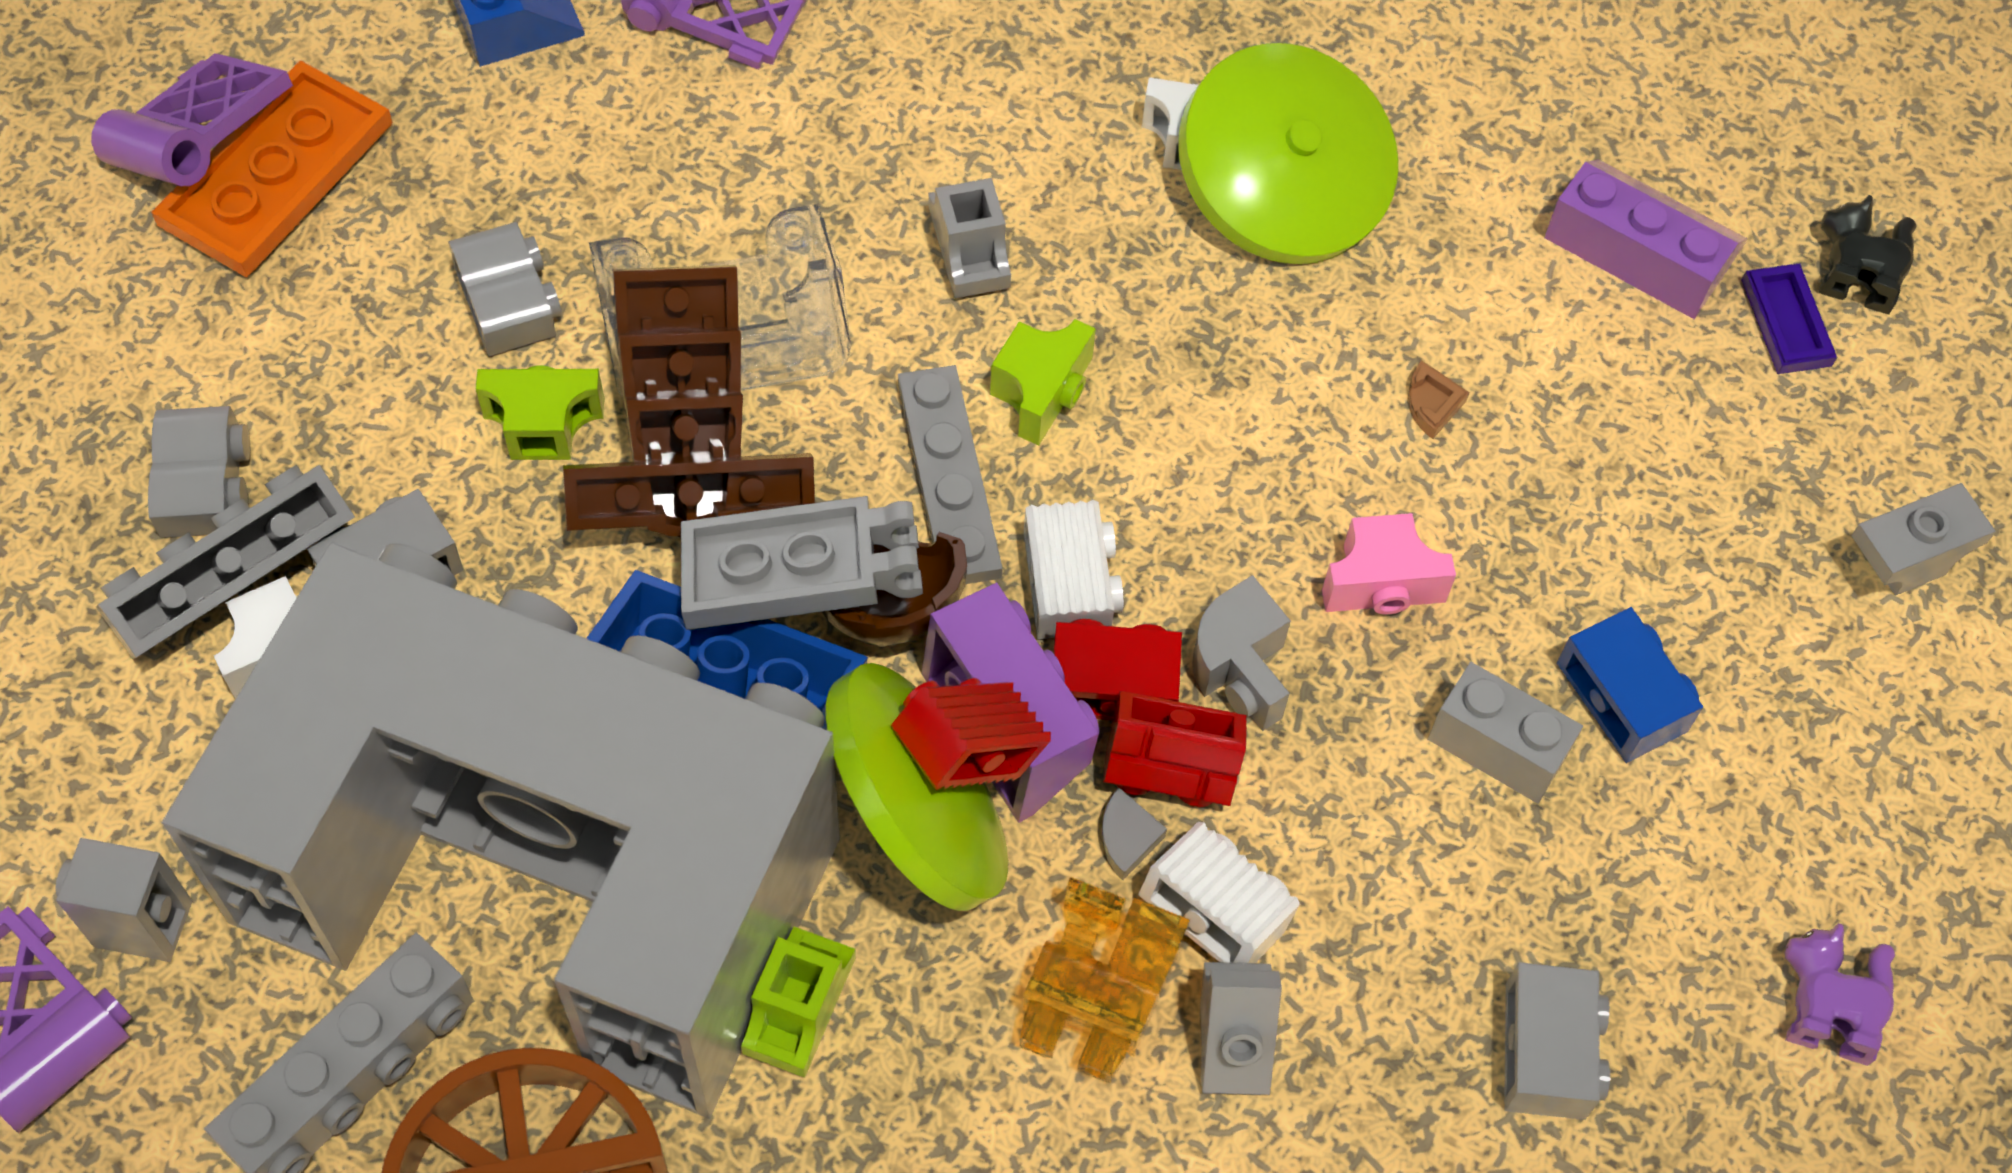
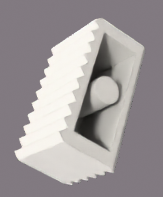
(1069, 565)
(1229, 902)

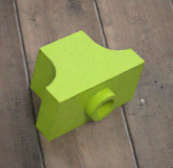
(1042, 374)
(540, 407)
(796, 999)

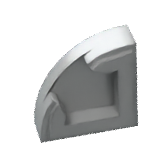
(1128, 833)

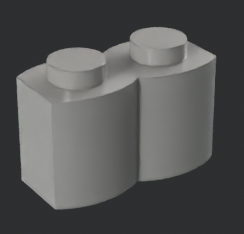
(504, 289)
(195, 468)

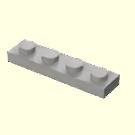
(949, 466)

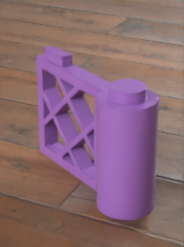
(725, 31)
(172, 142)
(54, 1041)

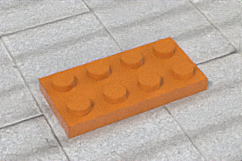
(274, 170)

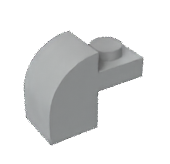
(1230, 650)

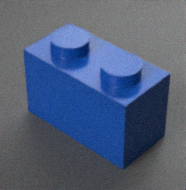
(1630, 684)

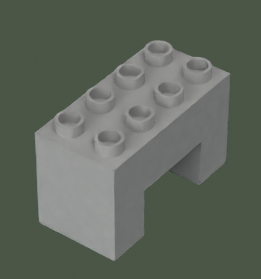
(512, 738)

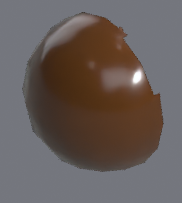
(907, 619)

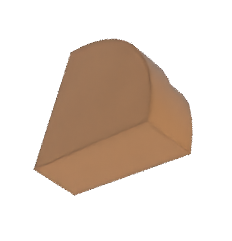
(1434, 399)

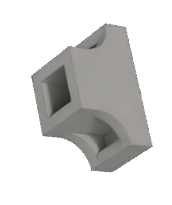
(971, 236)
(1923, 538)
(1238, 1027)

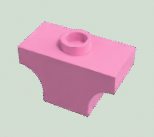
(1386, 568)

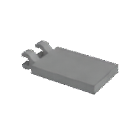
(796, 561)

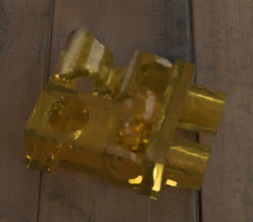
(1096, 998)

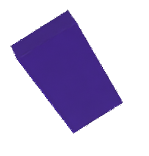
(1788, 318)

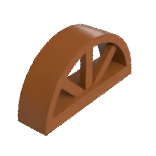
(506, 1073)

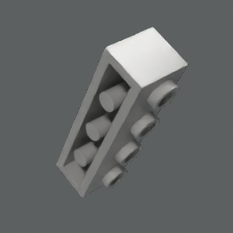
(225, 561)
(343, 1062)

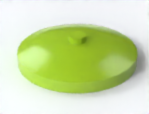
(1288, 153)
(939, 839)

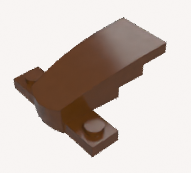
(681, 413)

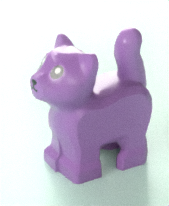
(1838, 1001)

